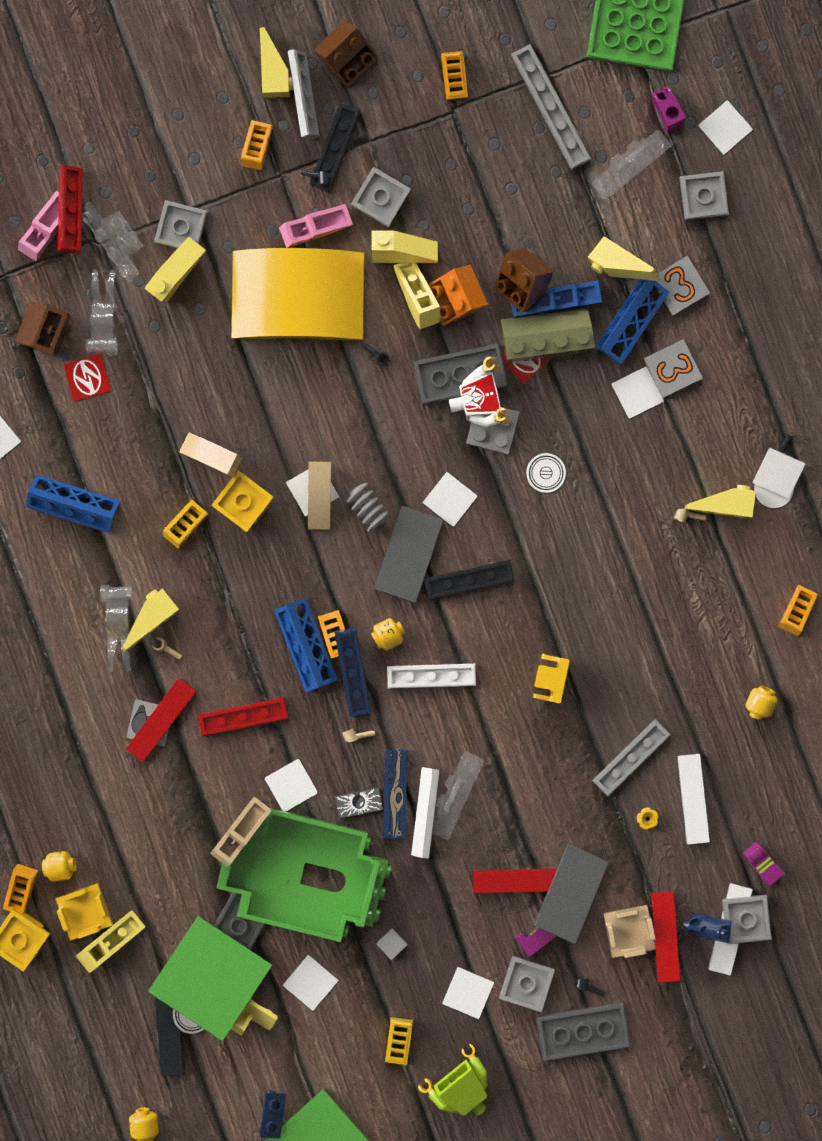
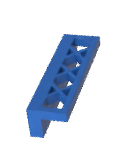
(624, 317)
(70, 507)
(302, 646)

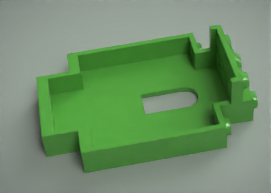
(280, 853)

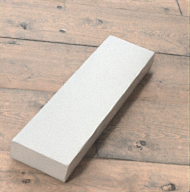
(431, 675)
(693, 799)
(425, 812)
(723, 953)

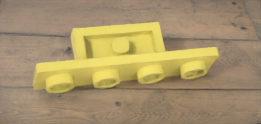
(256, 1013)

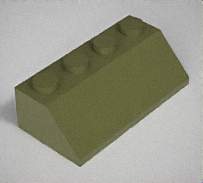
(547, 335)

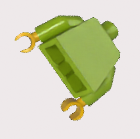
(461, 1088)

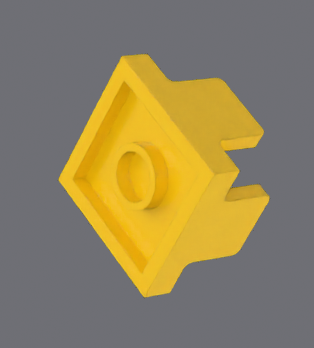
(243, 501)
(552, 678)
(83, 912)
(21, 939)

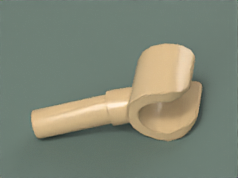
(682, 514)
(167, 649)
(351, 736)

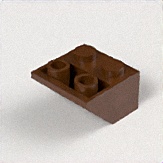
(346, 53)
(522, 279)
(43, 328)

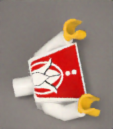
(480, 397)

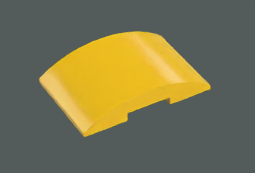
(297, 294)

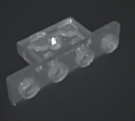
(631, 163)
(116, 238)
(458, 790)

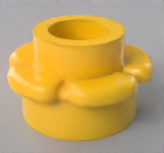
(647, 812)

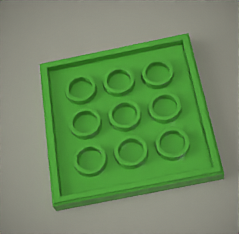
(636, 32)
(210, 978)
(320, 1121)

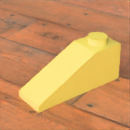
(274, 72)
(402, 248)
(618, 262)
(175, 270)
(418, 295)
(733, 502)
(152, 615)
(110, 941)

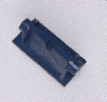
(708, 927)
(272, 1114)

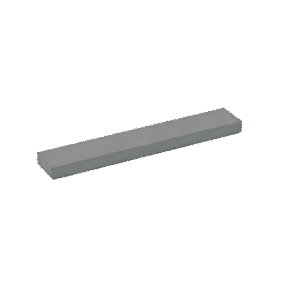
(550, 107)

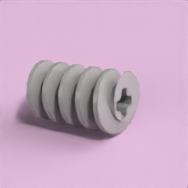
(366, 506)

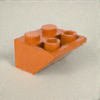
(458, 294)

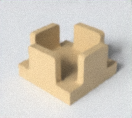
(629, 931)

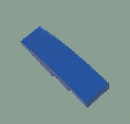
(565, 298)

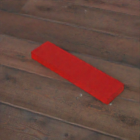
(70, 209)
(243, 716)
(161, 720)
(512, 880)
(665, 937)

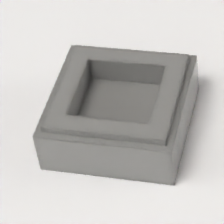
(391, 943)

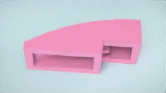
(315, 225)
(42, 229)

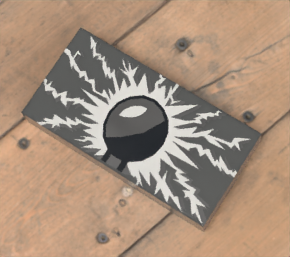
(358, 803)

